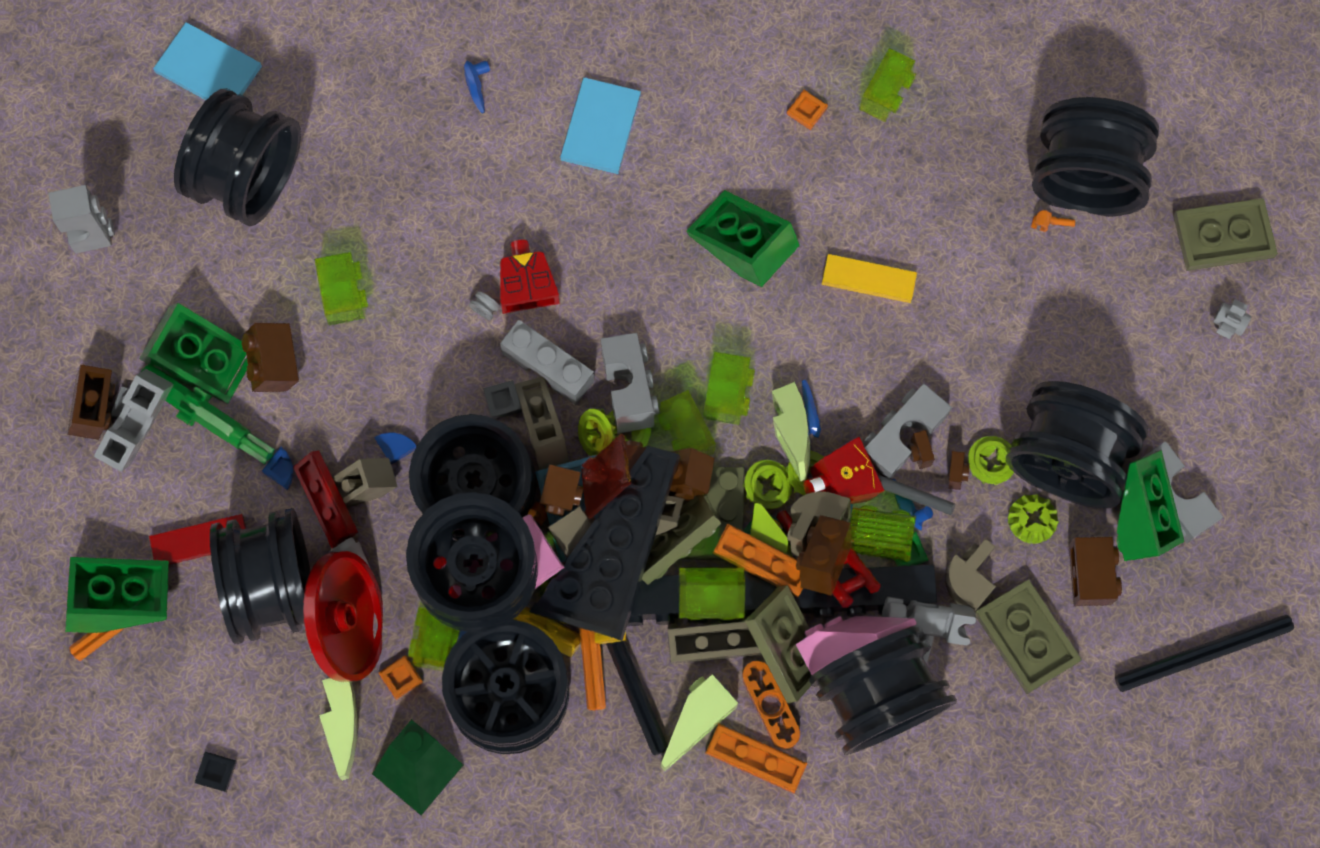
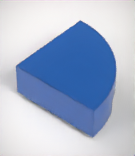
(395, 445)
(280, 469)

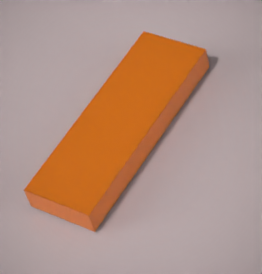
(759, 559)
(756, 758)

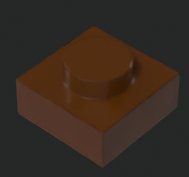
(921, 450)
(958, 470)

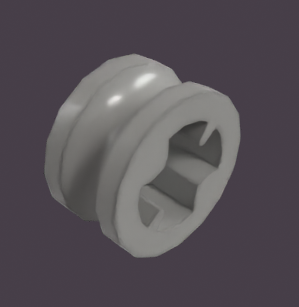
(484, 305)

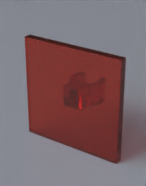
(605, 476)

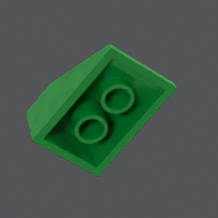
(745, 237)
(196, 353)
(1148, 511)
(115, 593)

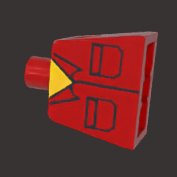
(526, 280)

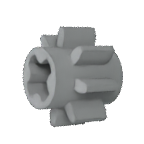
(1232, 319)

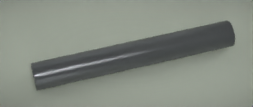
(917, 495)

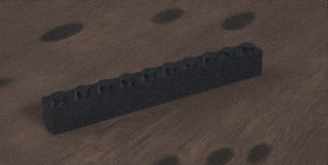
(661, 597)

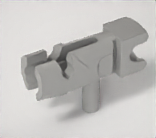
(933, 619)

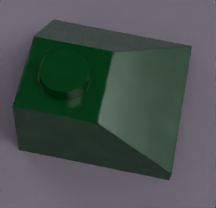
(416, 767)

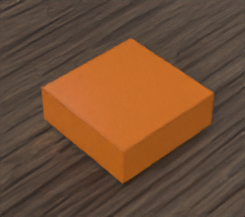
(807, 109)
(400, 677)

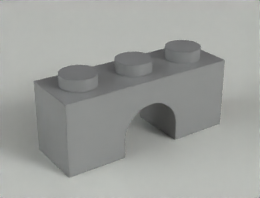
(82, 218)
(624, 360)
(559, 368)
(140, 410)
(921, 410)
(1194, 514)

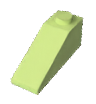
(702, 712)

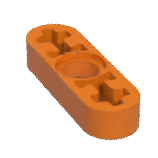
(788, 723)

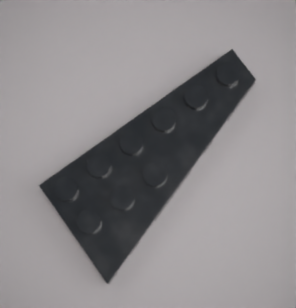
(610, 559)

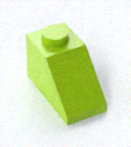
(767, 530)

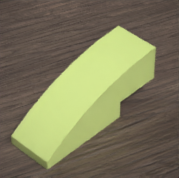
(792, 427)
(341, 724)

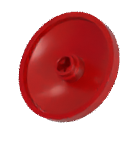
(340, 616)

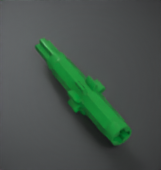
(195, 407)

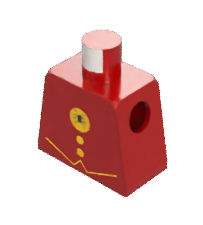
(846, 473)

